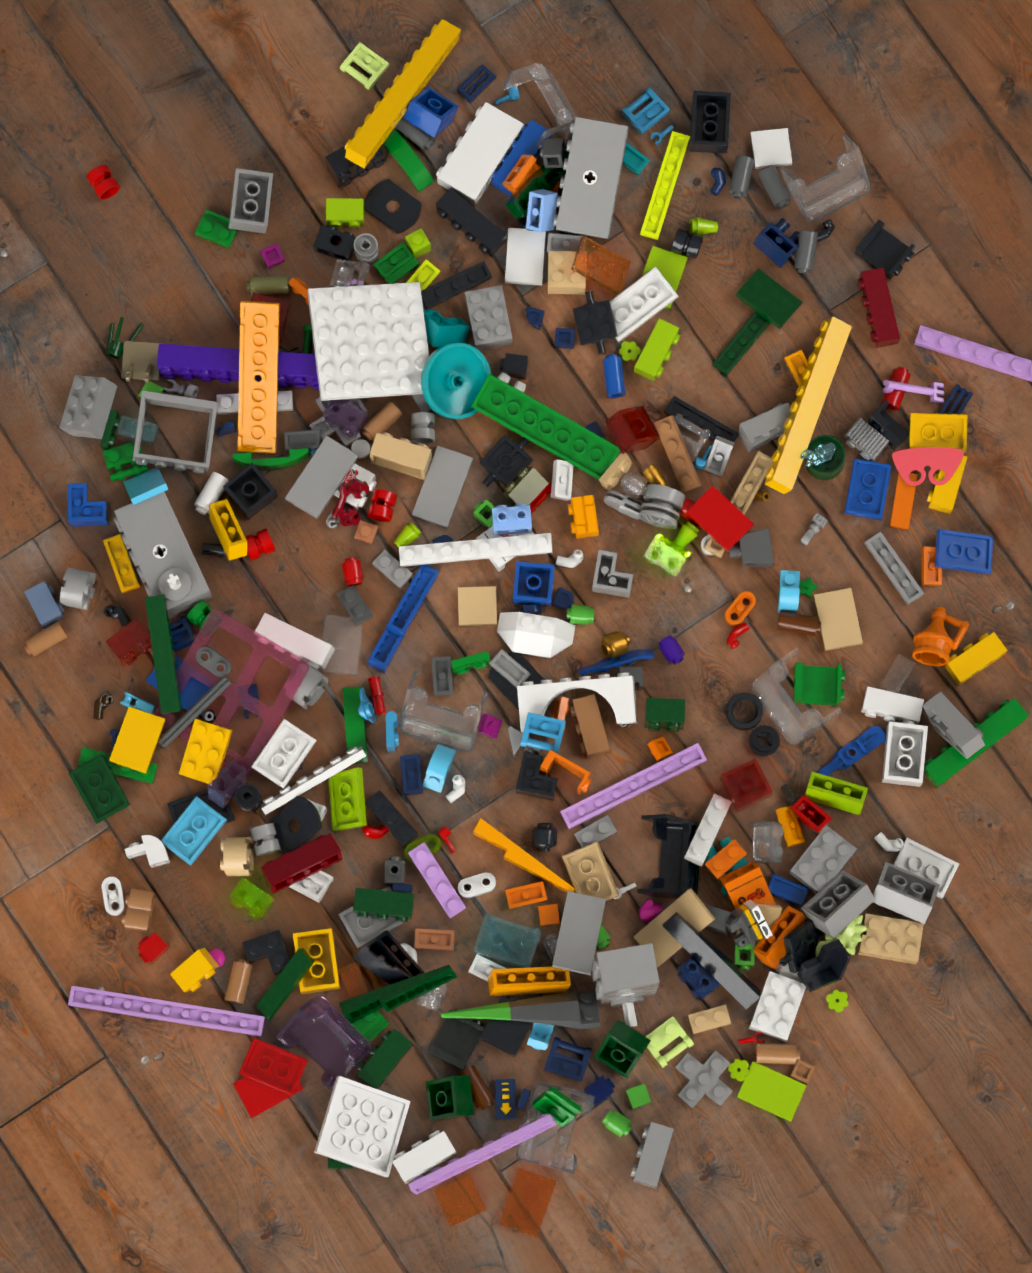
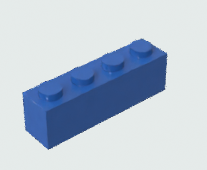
(525, 145)

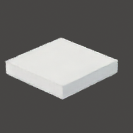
(771, 148)

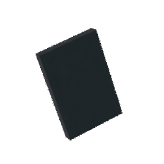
(179, 806)

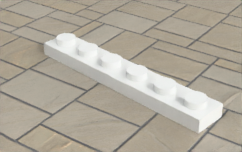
(306, 783)

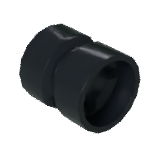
(687, 243)
(248, 798)

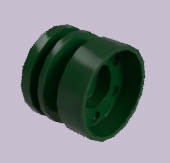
(830, 468)

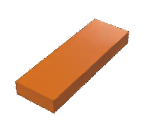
(903, 503)

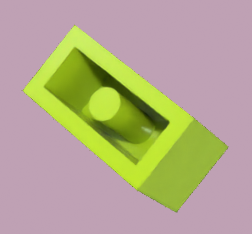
(345, 212)

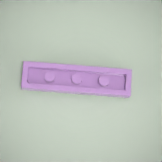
(436, 880)

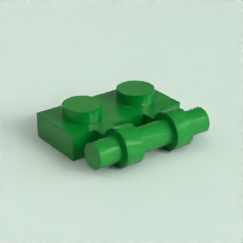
(122, 456)

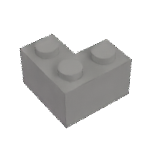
(607, 580)

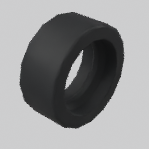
(741, 697)

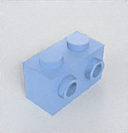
(541, 210)
(511, 519)

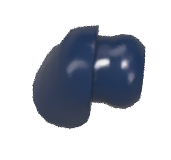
(720, 181)

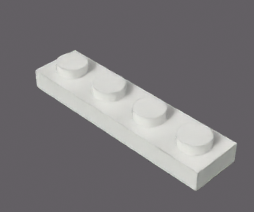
(230, 402)
(707, 830)

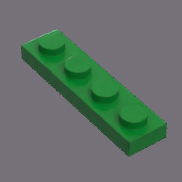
(118, 770)

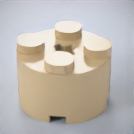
(237, 856)

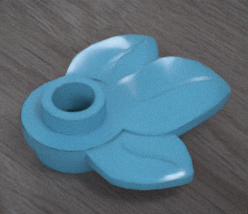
(366, 709)

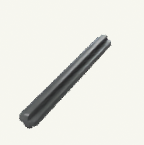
(194, 711)

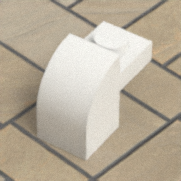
(152, 847)

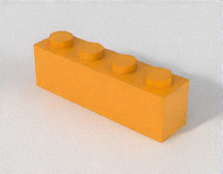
(528, 981)

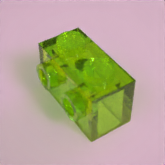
(667, 555)
(252, 899)

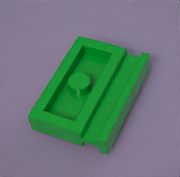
(215, 229)
(396, 264)
(476, 661)
(371, 1025)
(557, 1105)

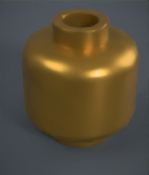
(615, 644)

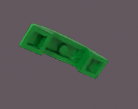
(408, 161)
(271, 464)
(353, 721)

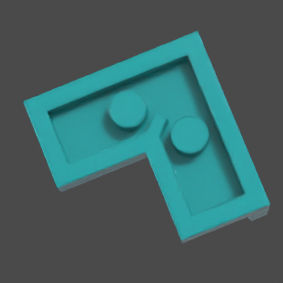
(444, 330)

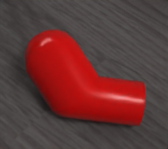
(735, 633)
(375, 832)

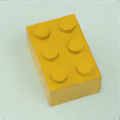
(324, 972)

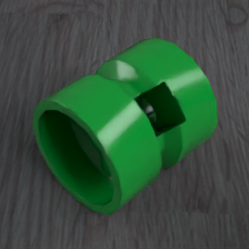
(199, 613)

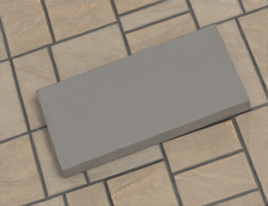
(321, 477)
(442, 487)
(578, 933)

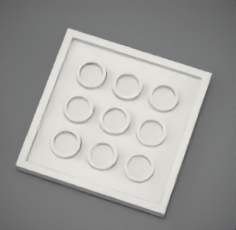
(362, 1126)

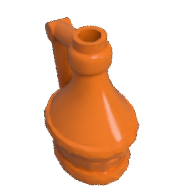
(934, 643)

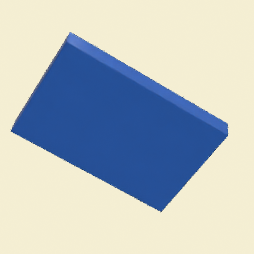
(867, 489)
(963, 551)
(191, 694)

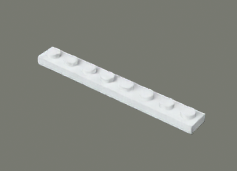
(475, 549)

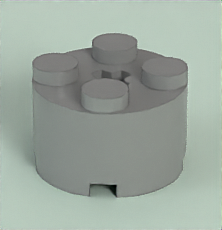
(77, 588)
(310, 688)

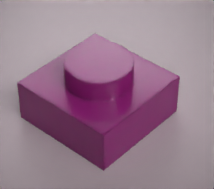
(272, 256)
(490, 726)

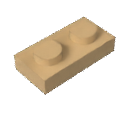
(615, 471)
(709, 1019)

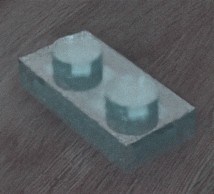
(128, 426)

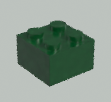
(664, 714)
(622, 1048)
(449, 1098)

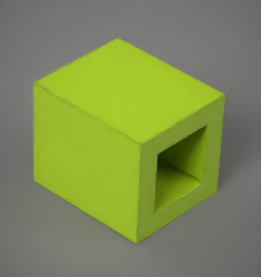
(418, 243)

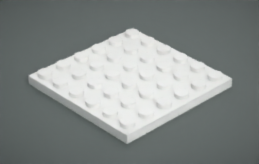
(368, 340)

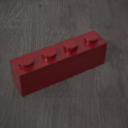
(879, 307)
(301, 863)

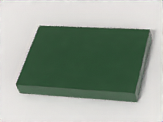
(769, 299)
(99, 789)

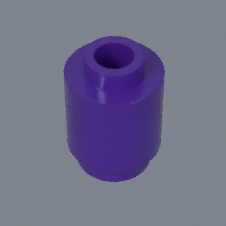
(671, 650)

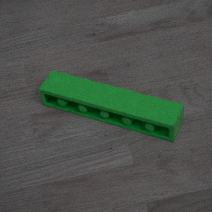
(993, 729)

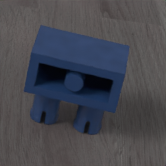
(776, 244)
(699, 979)

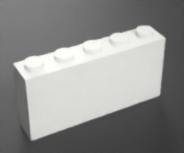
(479, 153)

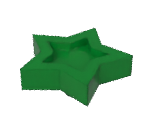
(807, 587)

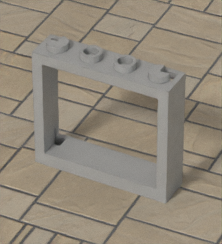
(181, 403)

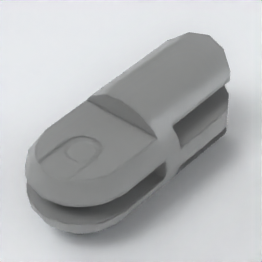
(623, 503)

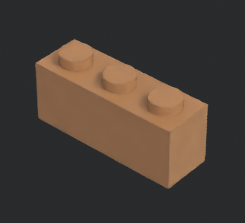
(589, 726)

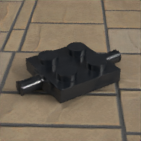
(595, 322)
(505, 461)
(800, 945)

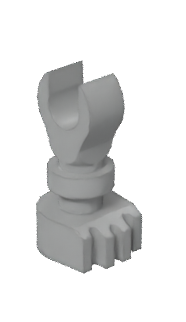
(190, 391)
(818, 522)

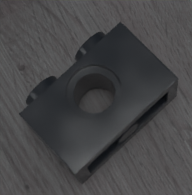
(326, 235)

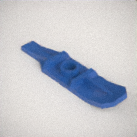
(604, 665)
(862, 745)

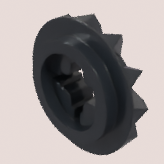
(773, 740)

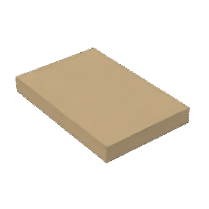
(838, 619)
(590, 872)

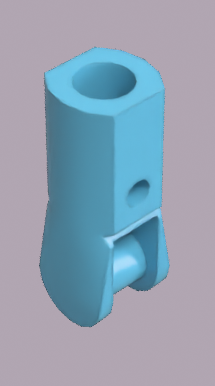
(140, 704)

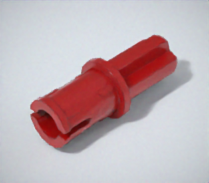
(377, 695)

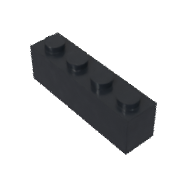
(471, 222)

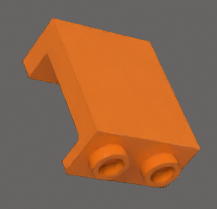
(522, 172)

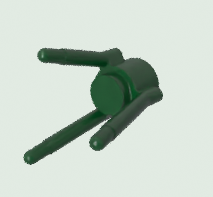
(114, 347)

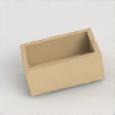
(401, 455)
(891, 939)

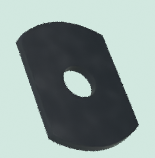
(397, 221)
(506, 687)
(309, 824)

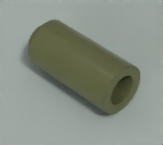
(268, 285)

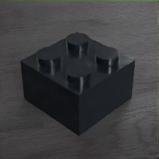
(250, 491)

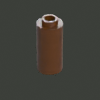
(798, 623)
(480, 1093)

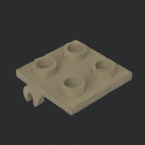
(140, 361)

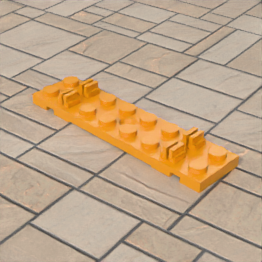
(258, 357)

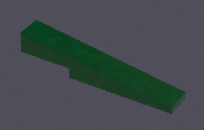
(543, 179)
(163, 654)
(395, 994)

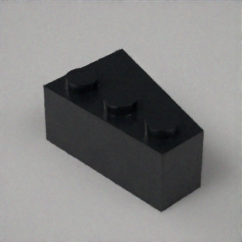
(388, 959)

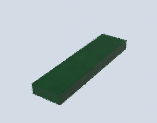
(741, 344)
(285, 983)

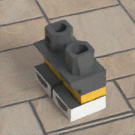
(751, 924)

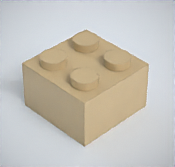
(561, 277)

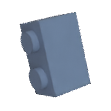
(44, 604)

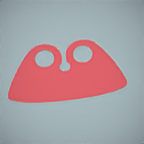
(936, 457)

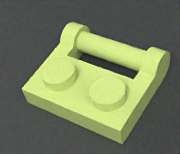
(366, 60)
(665, 1035)

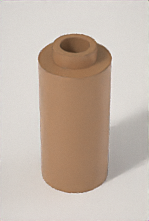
(381, 421)
(44, 639)
(238, 981)
(777, 1053)

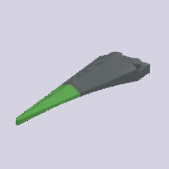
(560, 1009)

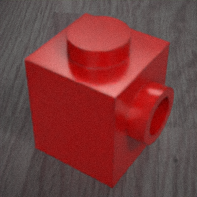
(152, 948)

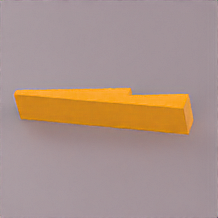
(518, 856)

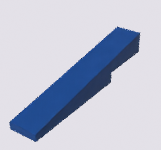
(402, 618)

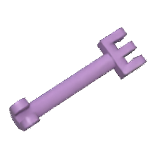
(932, 391)

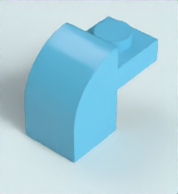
(789, 591)
(438, 768)
(540, 1036)

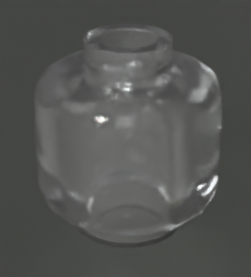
(633, 484)

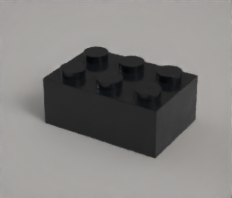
(710, 122)
(344, 170)

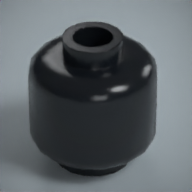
(544, 836)

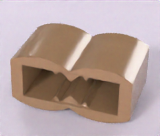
(139, 910)

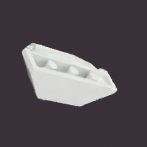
(535, 633)

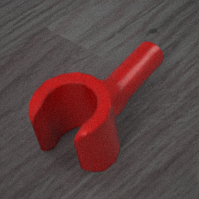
(443, 833)
(752, 1039)

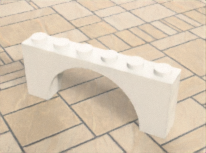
(616, 690)

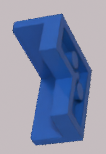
(84, 512)

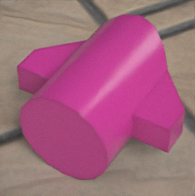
(649, 911)

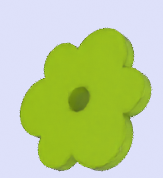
(625, 347)
(836, 995)
(734, 1069)

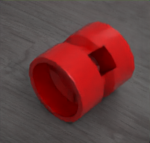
(104, 183)
(379, 511)
(259, 544)

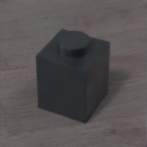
(514, 365)

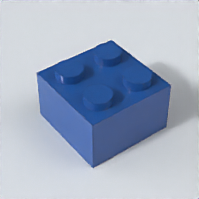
(431, 112)
(533, 584)

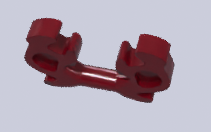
(355, 488)

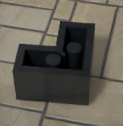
(270, 947)

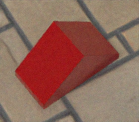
(810, 814)

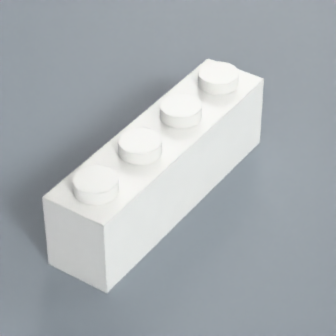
(296, 641)

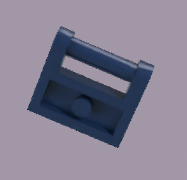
(181, 637)
(565, 1065)

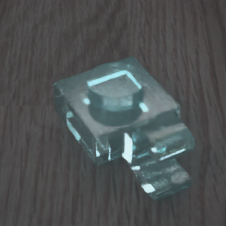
(822, 454)

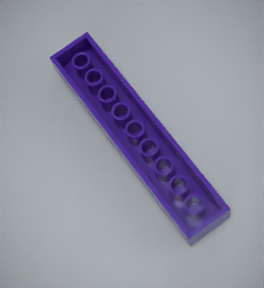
(223, 365)

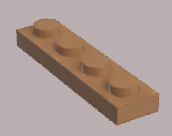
(677, 454)

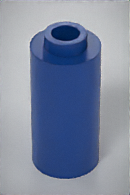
(614, 376)

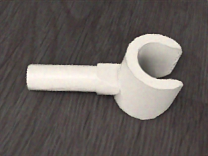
(622, 890)

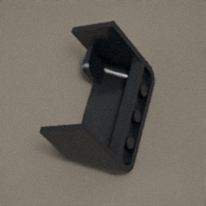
(676, 873)

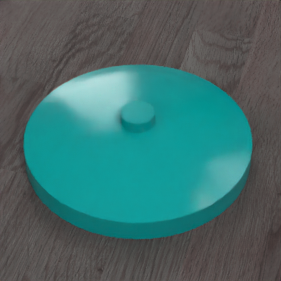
(454, 379)

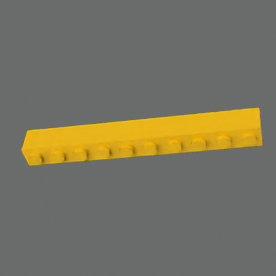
(398, 97)
(808, 405)

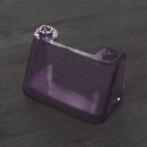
(326, 1039)

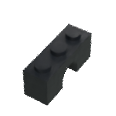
(392, 819)

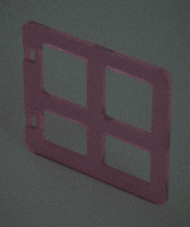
(237, 693)

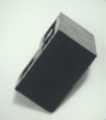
(887, 426)
(532, 783)
(825, 968)

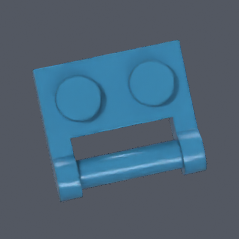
(648, 115)
(543, 726)
(392, 737)

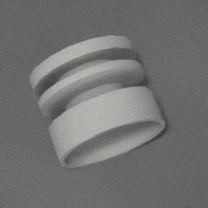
(661, 506)

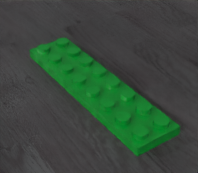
(545, 427)

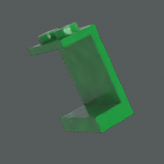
(818, 685)

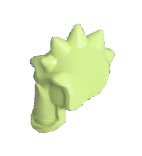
(849, 936)

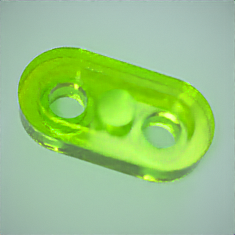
(430, 837)

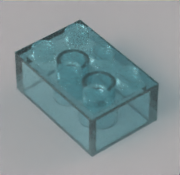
(507, 942)

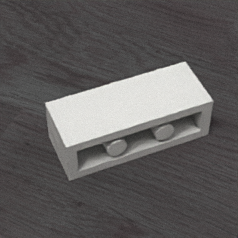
(892, 706)

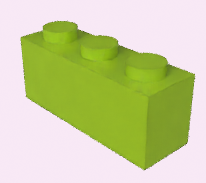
(657, 350)
(836, 793)

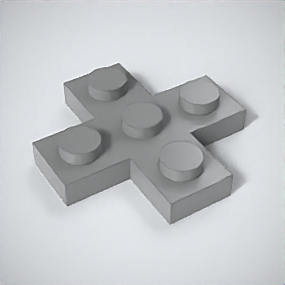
(328, 430)
(703, 1079)

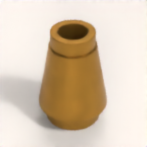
(654, 475)

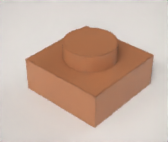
(366, 532)

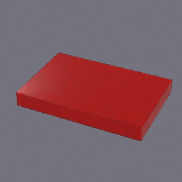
(720, 518)
(273, 1067)
(259, 1097)

